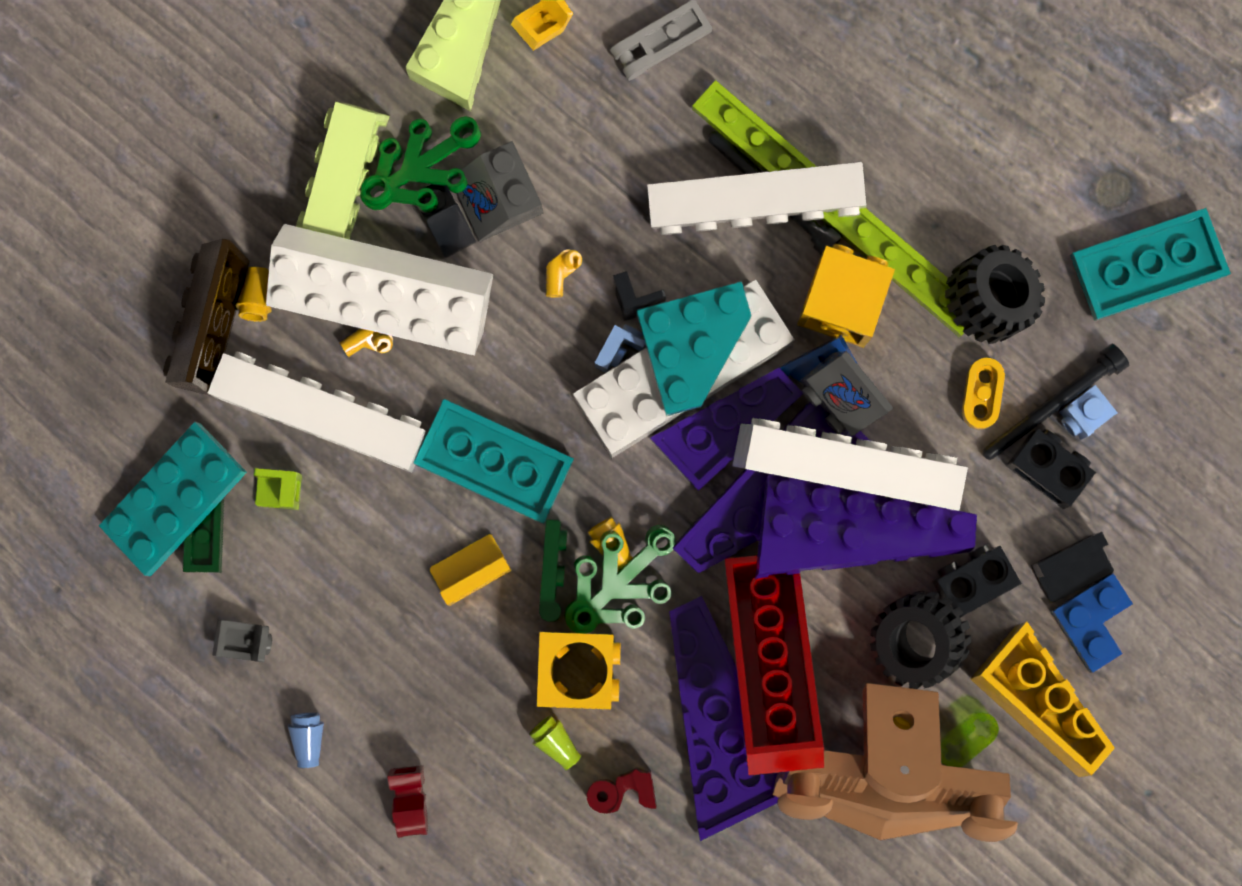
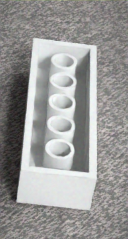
(378, 289)
(626, 400)
(854, 467)

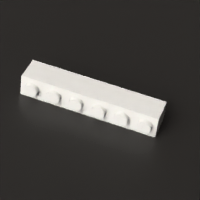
(757, 196)
(318, 412)

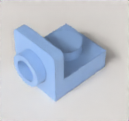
(613, 352)
(1087, 413)

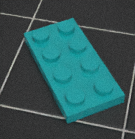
(1150, 264)
(493, 461)
(172, 499)

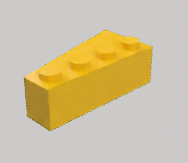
(1043, 702)

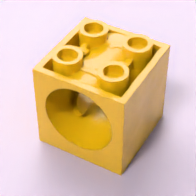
(846, 295)
(554, 693)

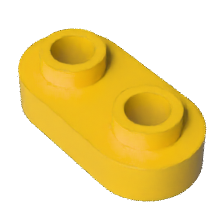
(983, 394)

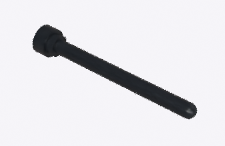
(820, 235)
(1110, 361)

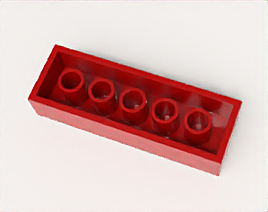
(774, 670)

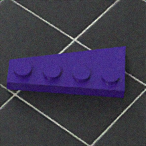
(708, 439)

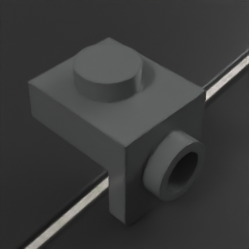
(242, 641)

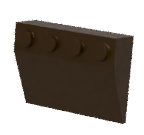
(207, 316)

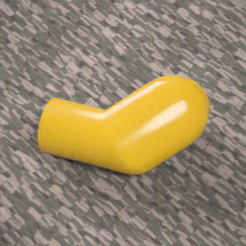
(559, 269)
(366, 339)

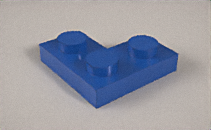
(1083, 621)

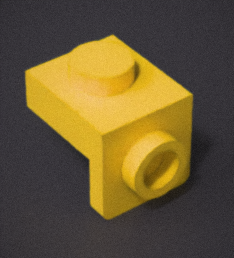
(542, 22)

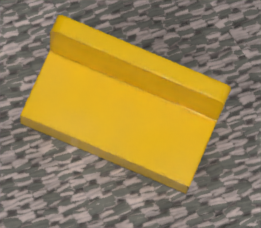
(469, 569)

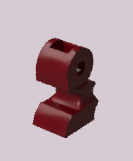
(607, 796)
(409, 803)

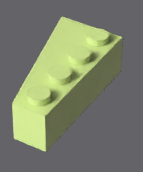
(454, 49)
(341, 169)

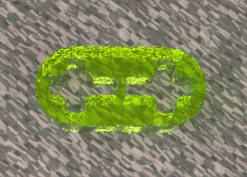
(973, 746)

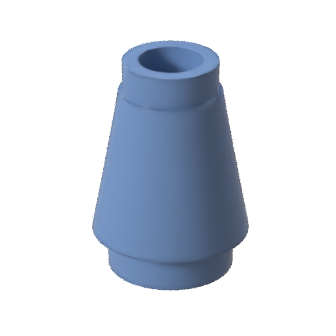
(306, 738)

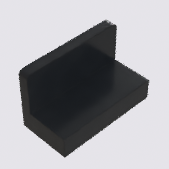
(627, 300)
(1073, 567)

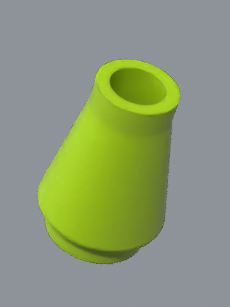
(555, 742)

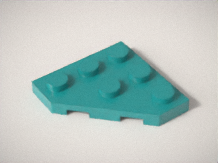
(692, 342)

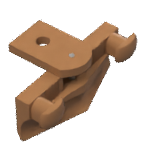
(899, 779)

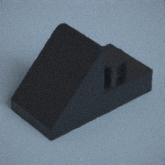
(447, 222)

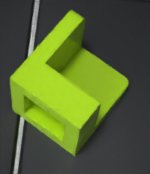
(278, 488)

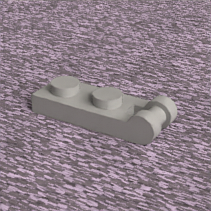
(662, 39)

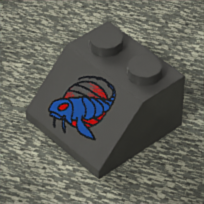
(498, 192)
(844, 394)

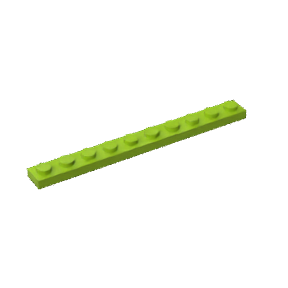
(861, 231)

